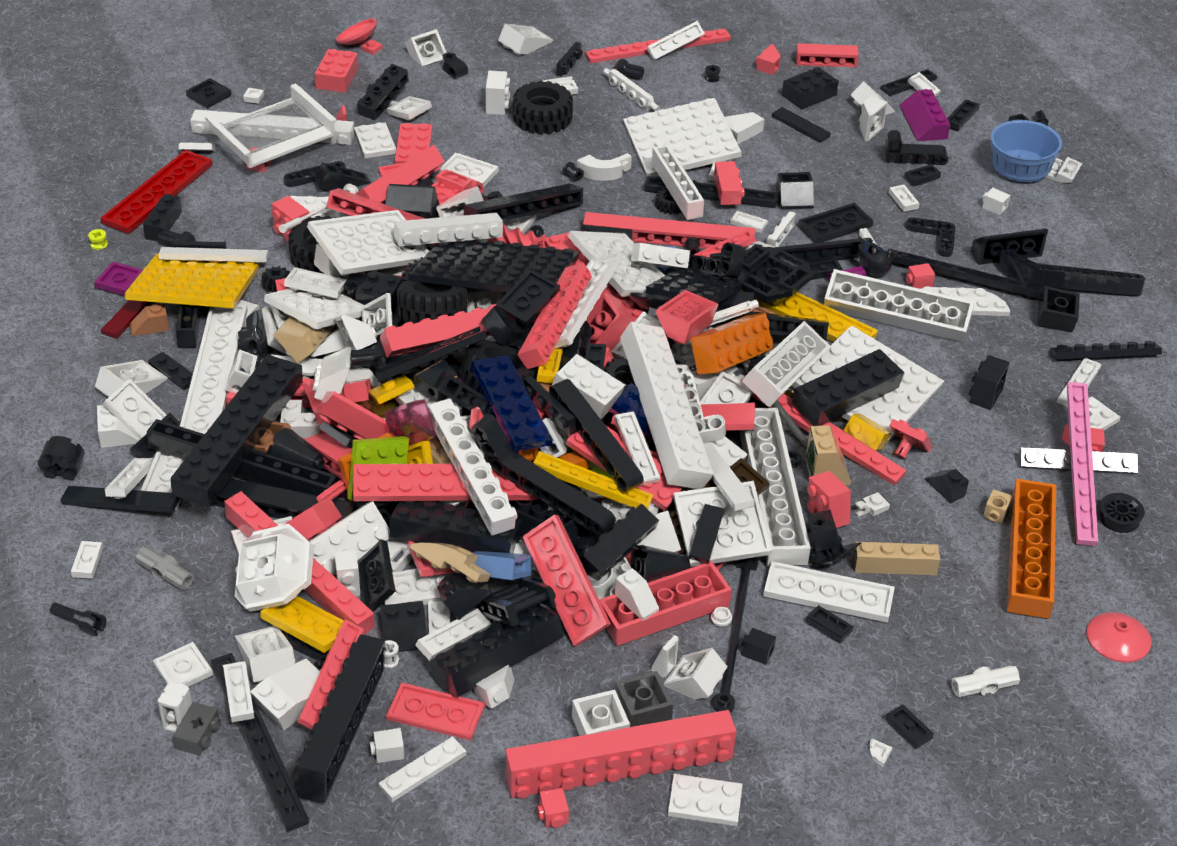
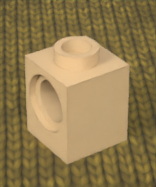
(997, 506)

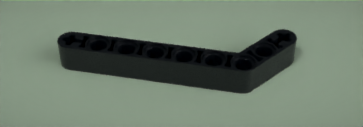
(1070, 277)
(537, 480)

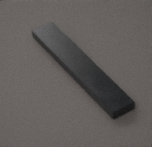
(133, 501)

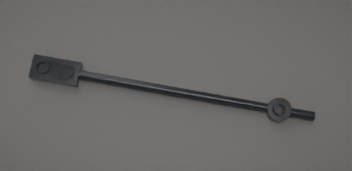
(746, 565)

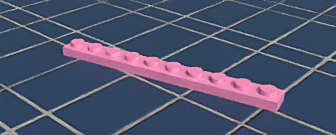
(1082, 464)

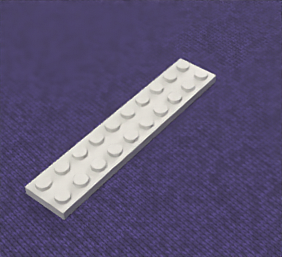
(214, 361)

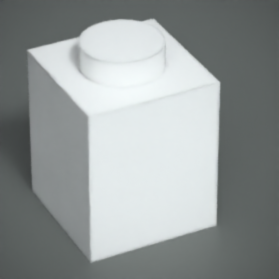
(995, 201)
(387, 745)

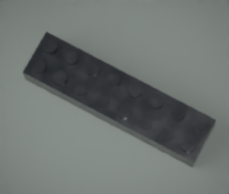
(340, 719)

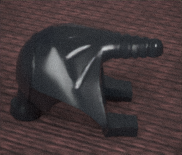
(874, 265)

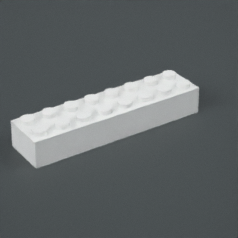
(899, 305)

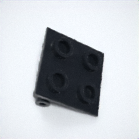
(831, 556)

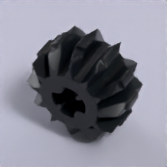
(270, 275)

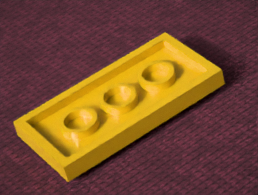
(305, 622)

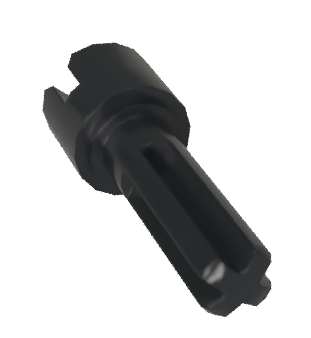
(87, 620)

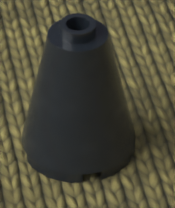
(296, 449)
(657, 563)

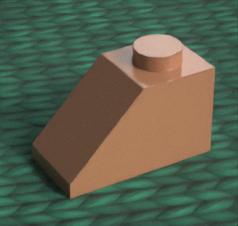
(150, 320)

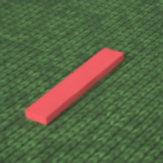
(327, 676)

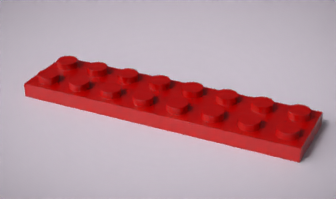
(169, 180)

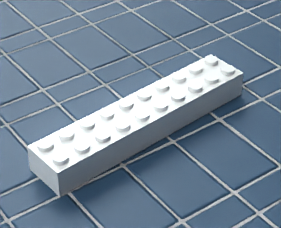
(666, 406)
(780, 501)

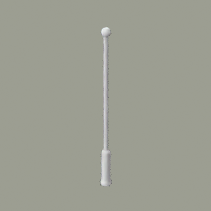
(284, 227)

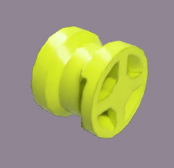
(98, 239)

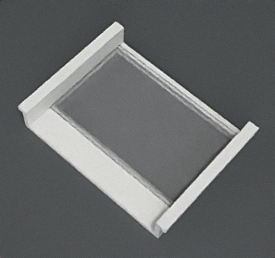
(276, 128)

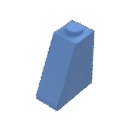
(505, 565)

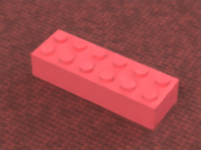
(406, 174)
(679, 600)

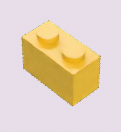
(867, 431)

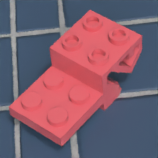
(451, 183)

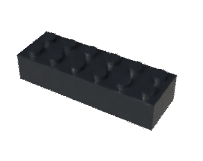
(847, 388)
(449, 525)
(494, 649)

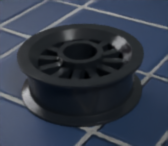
(1121, 512)

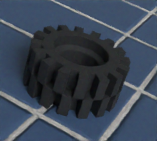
(666, 202)

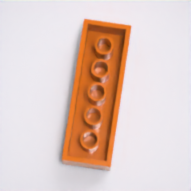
(731, 343)

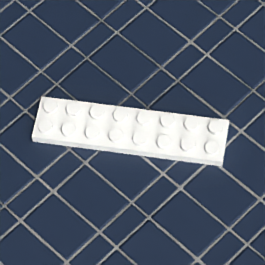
(602, 271)

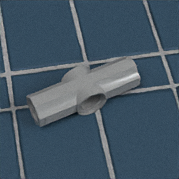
(164, 567)

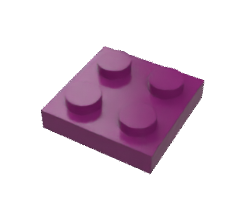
(117, 278)

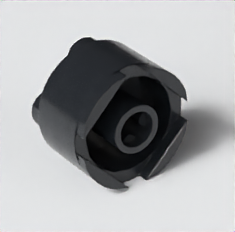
(61, 458)

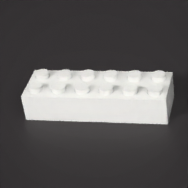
(786, 364)

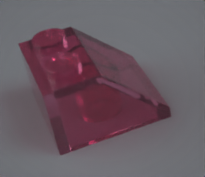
(411, 421)

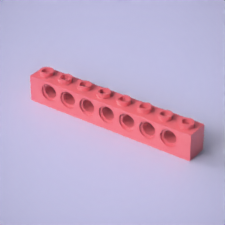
(555, 316)

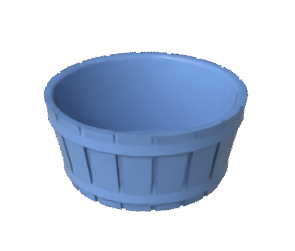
(1024, 150)

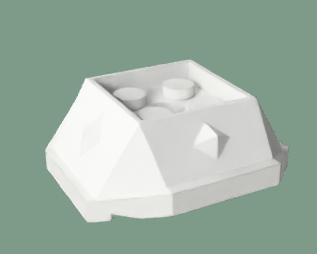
(273, 567)

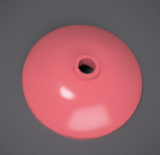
(357, 33)
(1119, 637)

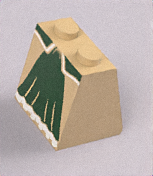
(825, 454)

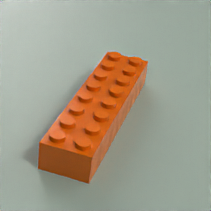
(1032, 549)

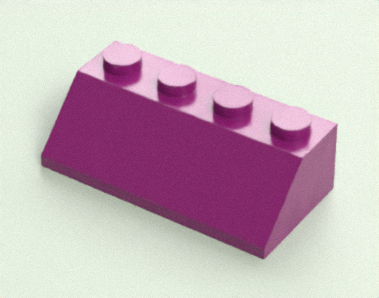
(925, 116)

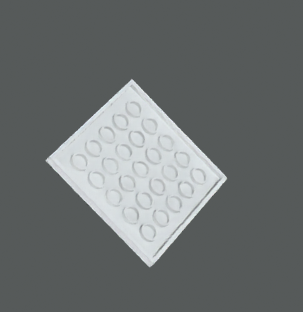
(692, 131)
(902, 403)

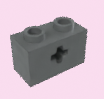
(196, 729)

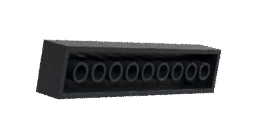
(236, 431)

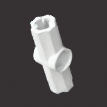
(985, 681)

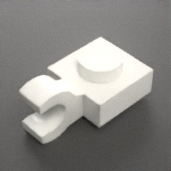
(872, 504)

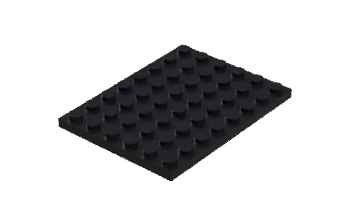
(489, 264)

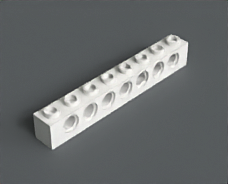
(471, 467)

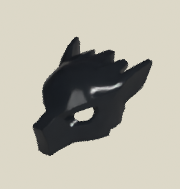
(253, 337)

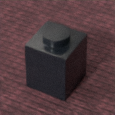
(758, 646)

